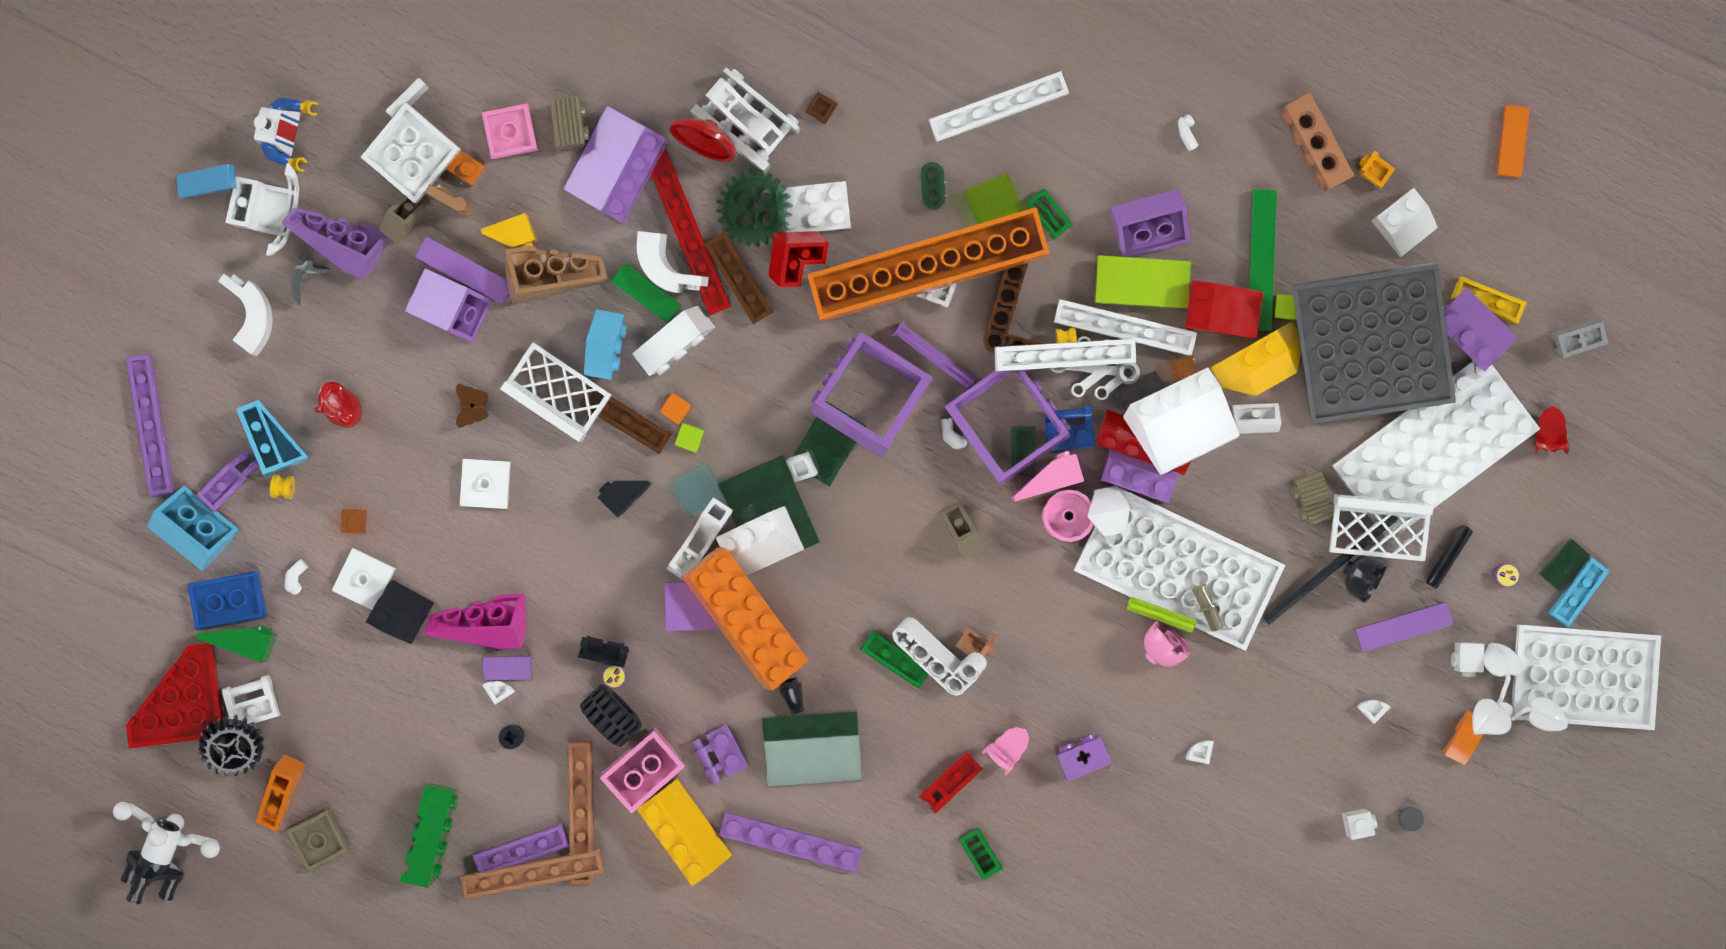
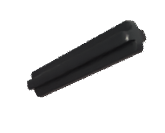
(1449, 556)

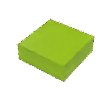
(1284, 307)
(689, 437)

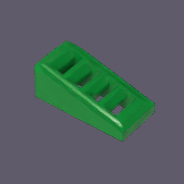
(988, 850)

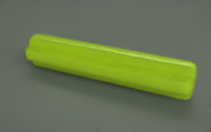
(1161, 614)

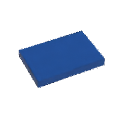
(227, 600)

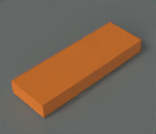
(1512, 141)

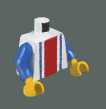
(278, 128)

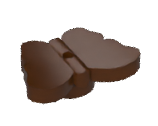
(470, 396)

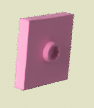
(509, 131)

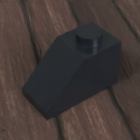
(622, 495)

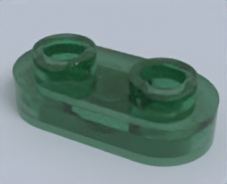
(933, 186)

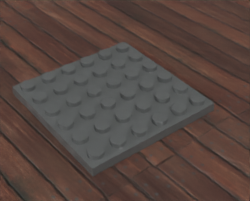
(1374, 342)

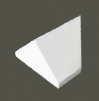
(1109, 511)

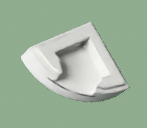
(498, 690)
(1373, 709)
(1200, 752)

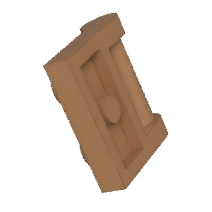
(445, 197)

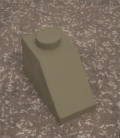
(402, 218)
(962, 531)

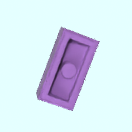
(507, 667)

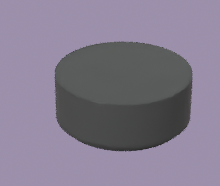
(1411, 819)

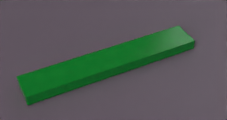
(1263, 251)

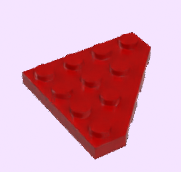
(181, 701)

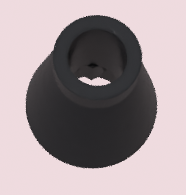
(792, 693)

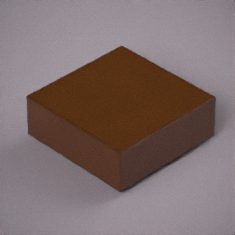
(821, 108)

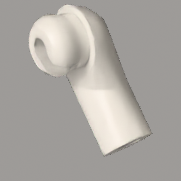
(1185, 132)
(950, 436)
(292, 576)

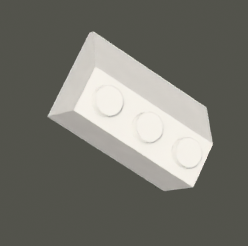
(762, 541)

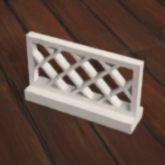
(543, 408)
(1385, 507)

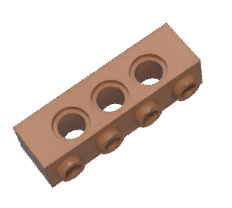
(1307, 107)

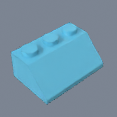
(192, 527)

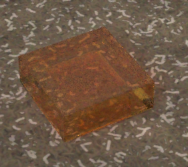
(1182, 368)
(353, 521)

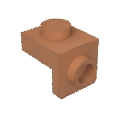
(972, 642)

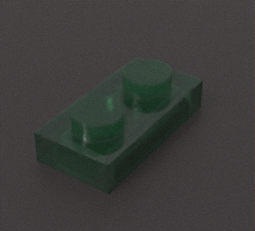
(1022, 446)
(1564, 564)

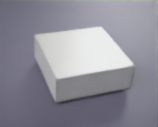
(801, 466)

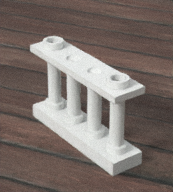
(742, 143)

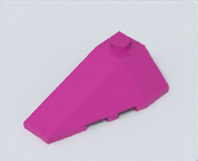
(489, 624)

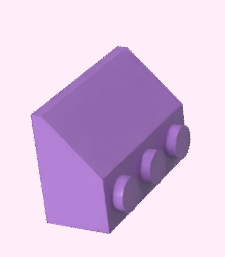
(1150, 224)
(1476, 329)
(1137, 476)

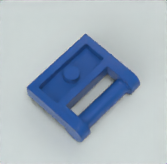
(1080, 435)

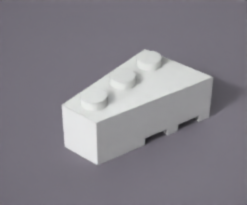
(673, 340)

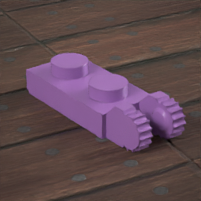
(227, 482)

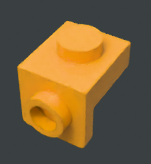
(1375, 169)

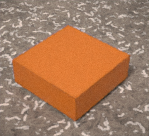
(675, 408)

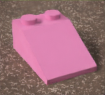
(1054, 475)

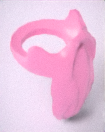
(1008, 748)

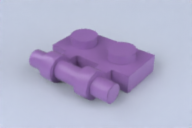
(727, 751)

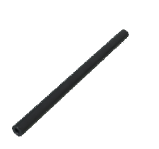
(1324, 573)

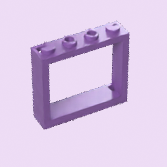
(1046, 405)
(849, 426)

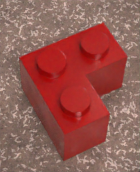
(792, 252)

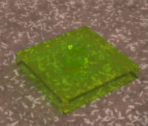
(993, 199)

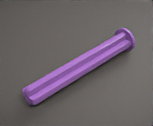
(934, 355)

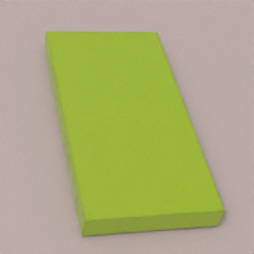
(1142, 282)

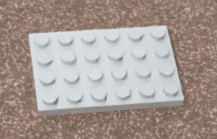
(1589, 675)

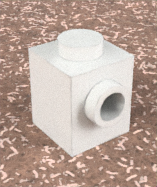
(1468, 658)
(1359, 824)

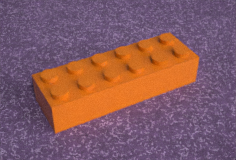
(745, 618)

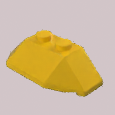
(1261, 363)

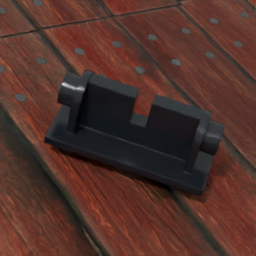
(609, 653)

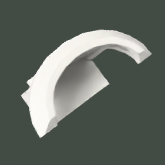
(264, 207)

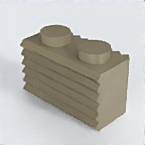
(568, 123)
(1313, 498)

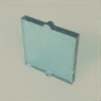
(697, 490)

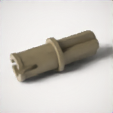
(1208, 608)

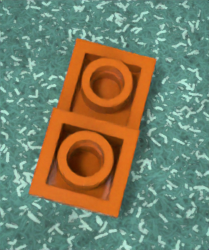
(1464, 741)

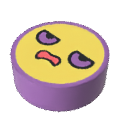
(1507, 575)
(614, 676)

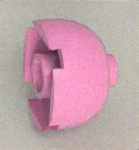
(1164, 646)

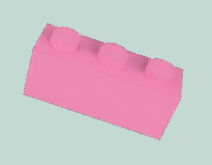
(642, 770)

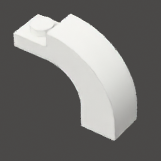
(744, 116)
(653, 260)
(258, 314)
(701, 538)

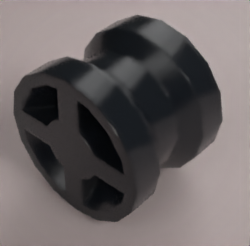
(516, 736)

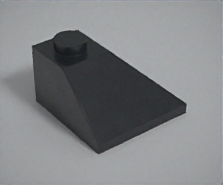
(400, 612)

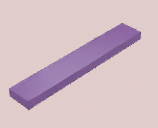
(150, 425)

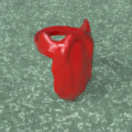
(1552, 431)

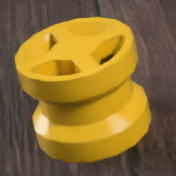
(1066, 336)
(282, 486)

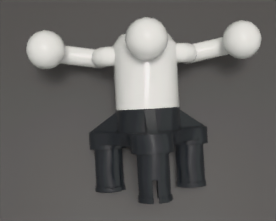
(155, 858)

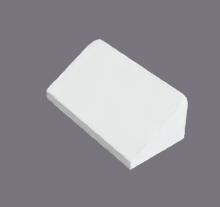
(1256, 418)

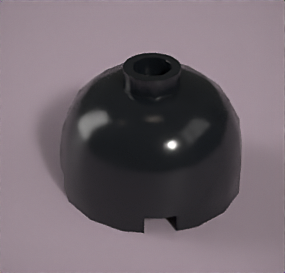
(1364, 576)

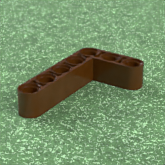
(1008, 309)

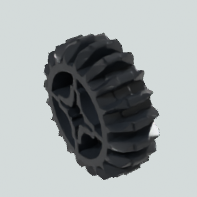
(223, 735)

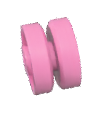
(1055, 509)

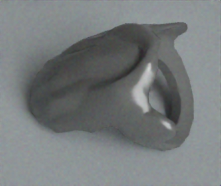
(301, 267)

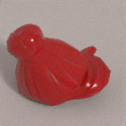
(339, 405)

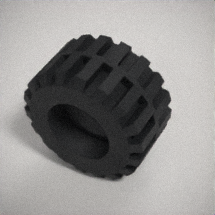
(610, 715)

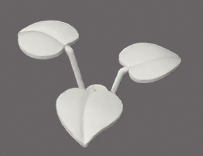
(1496, 717)

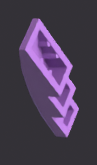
(463, 270)

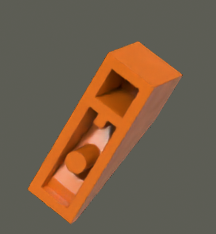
(280, 792)

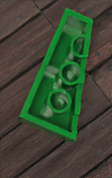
(430, 835)

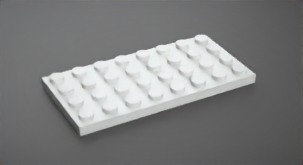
(1440, 447)
(1170, 556)

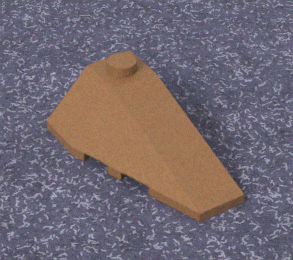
(541, 273)

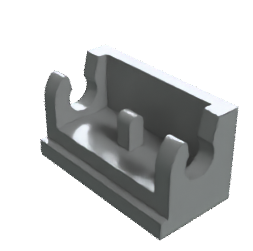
(1579, 337)

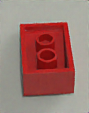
(1223, 310)

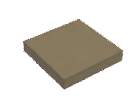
(318, 840)

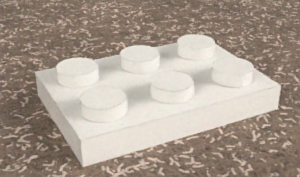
(818, 208)

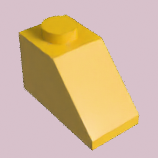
(512, 232)

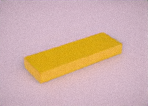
(1497, 302)

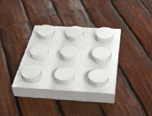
(411, 152)

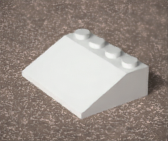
(1182, 421)

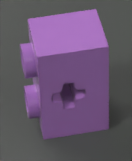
(1075, 768)

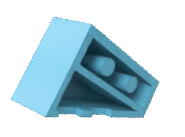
(268, 440)

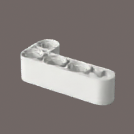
(913, 639)

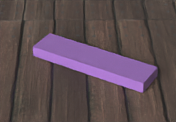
(1403, 626)
(522, 849)

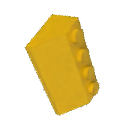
(684, 832)

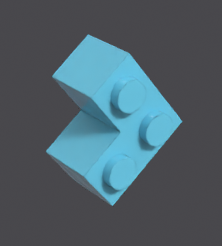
(604, 344)

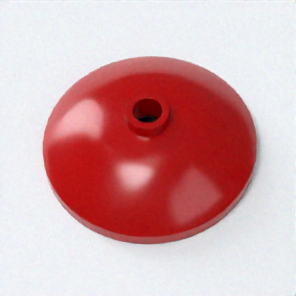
(704, 138)

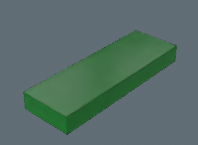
(646, 293)
(894, 659)

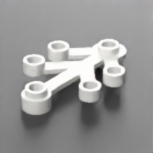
(1100, 371)

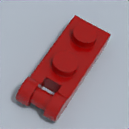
(951, 781)

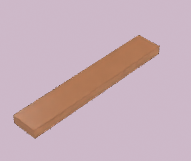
(580, 801)
(532, 874)

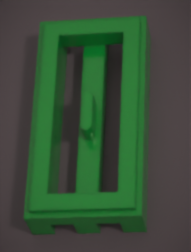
(1036, 198)

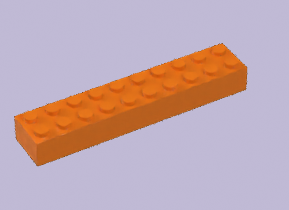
(929, 265)

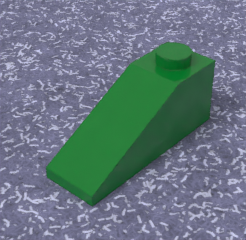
(249, 642)

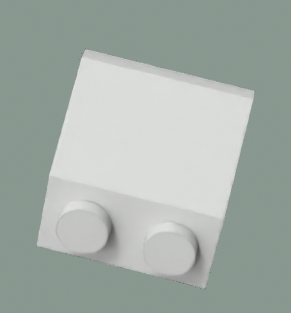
(1406, 222)

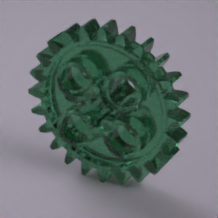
(734, 211)

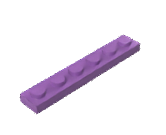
(790, 841)

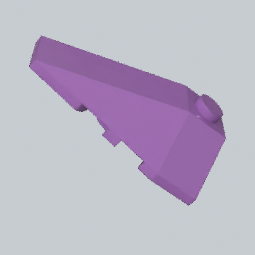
(344, 244)

